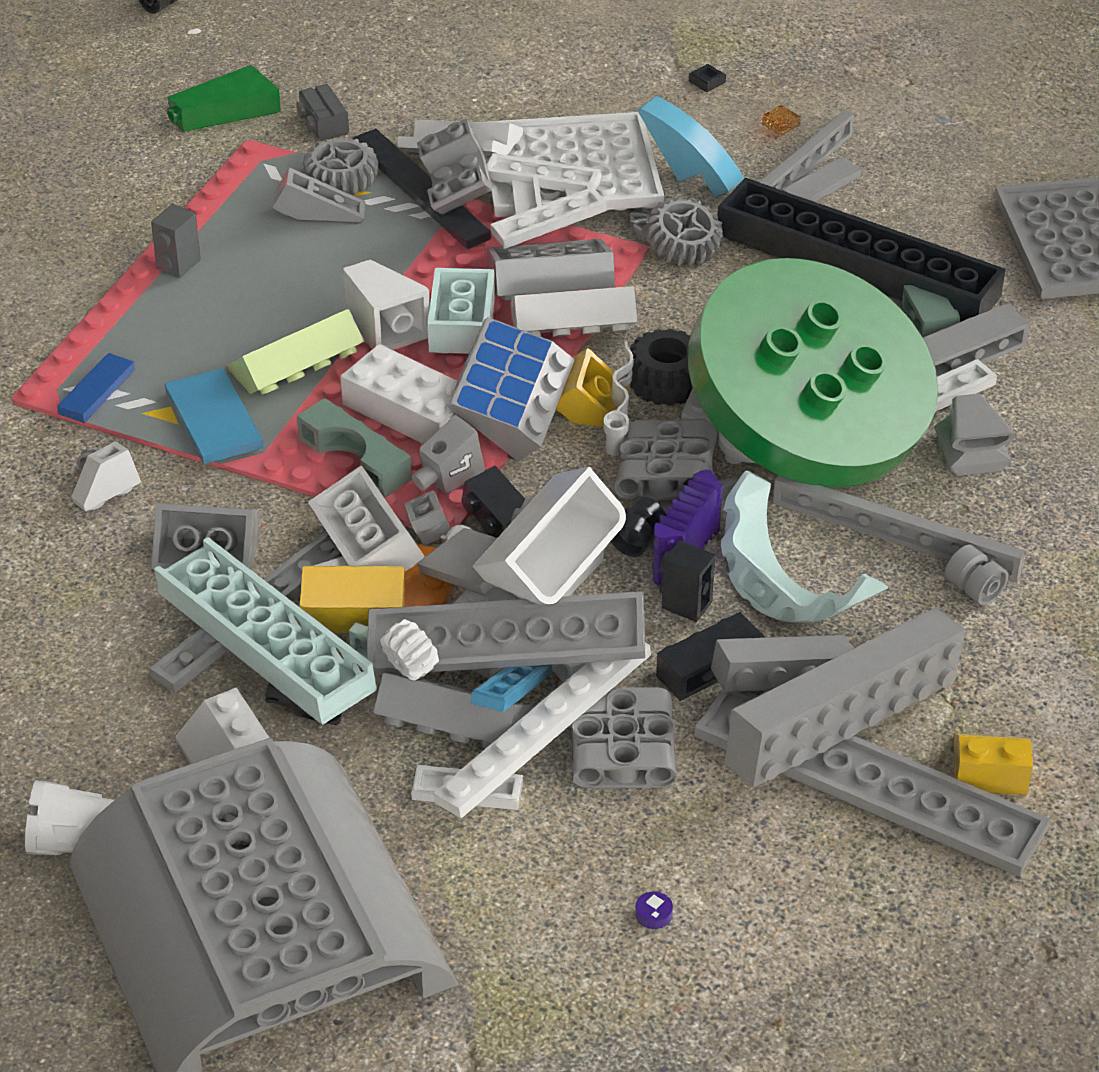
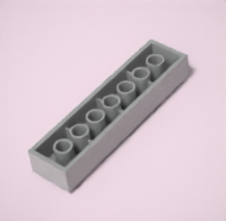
(843, 697)

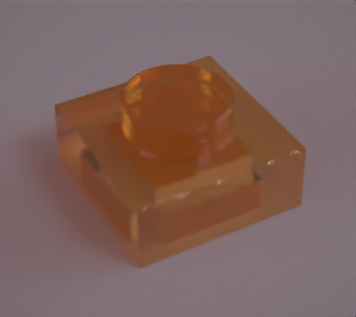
(781, 120)

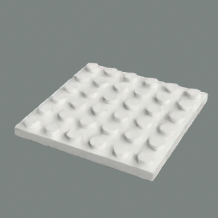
(601, 141)

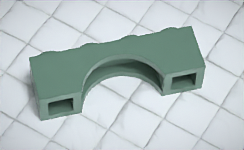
(332, 429)

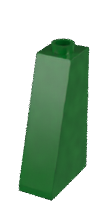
(224, 100)

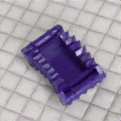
(691, 519)

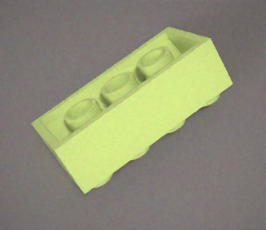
(297, 352)

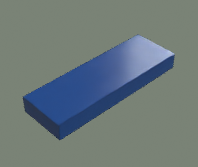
(96, 388)

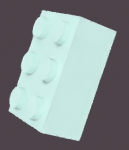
(459, 307)

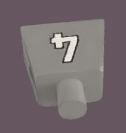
(450, 457)

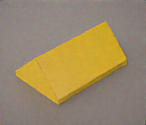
(346, 593)

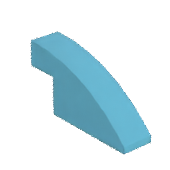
(689, 146)

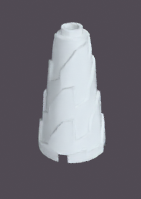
(59, 817)

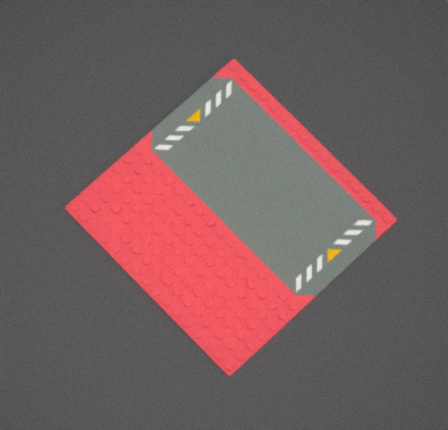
(260, 283)

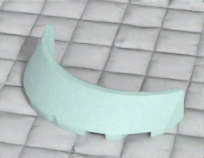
(758, 573)

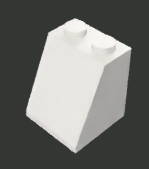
(386, 305)

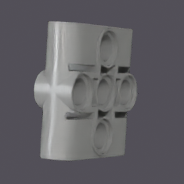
(663, 457)
(626, 741)

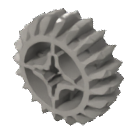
(342, 164)
(683, 231)

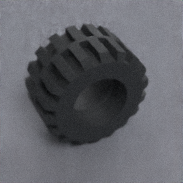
(661, 367)

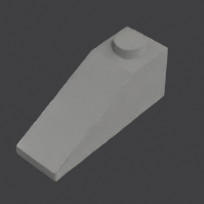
(314, 200)

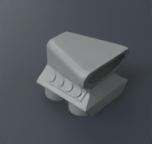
(974, 437)

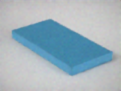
(213, 416)

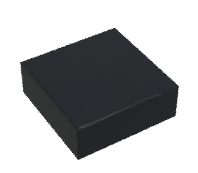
(707, 78)

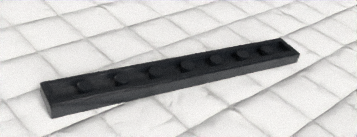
(415, 184)

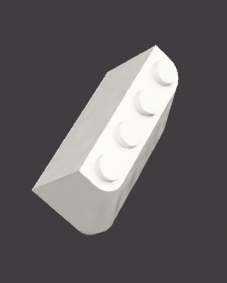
(553, 538)

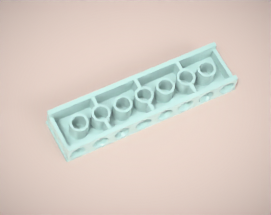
(266, 632)

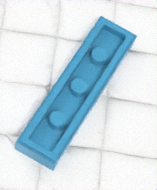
(509, 686)

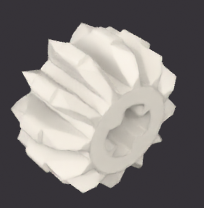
(409, 649)

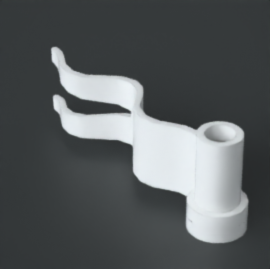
(617, 422)

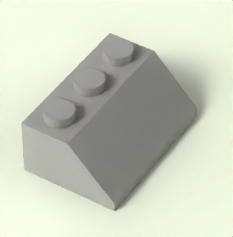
(182, 528)

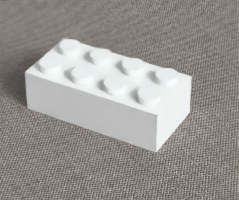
(399, 393)

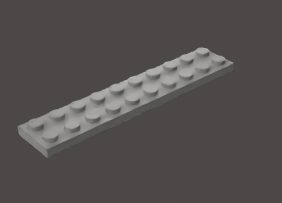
(906, 794)

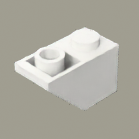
(104, 476)

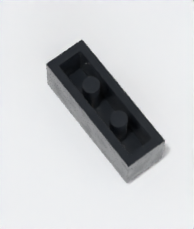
(687, 664)

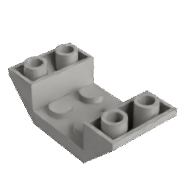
(455, 166)

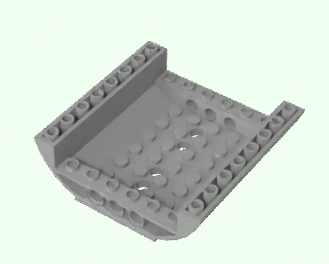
(186, 911)

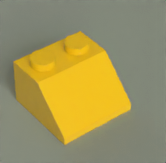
(587, 391)
(993, 762)

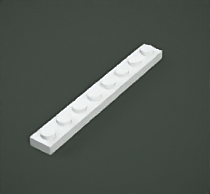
(532, 734)

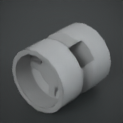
(976, 575)

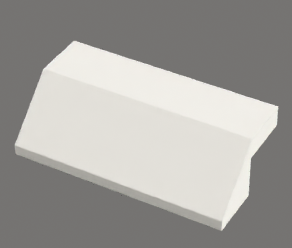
(492, 137)

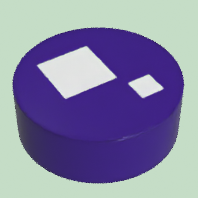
(654, 910)

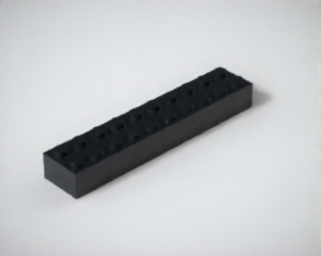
(877, 254)

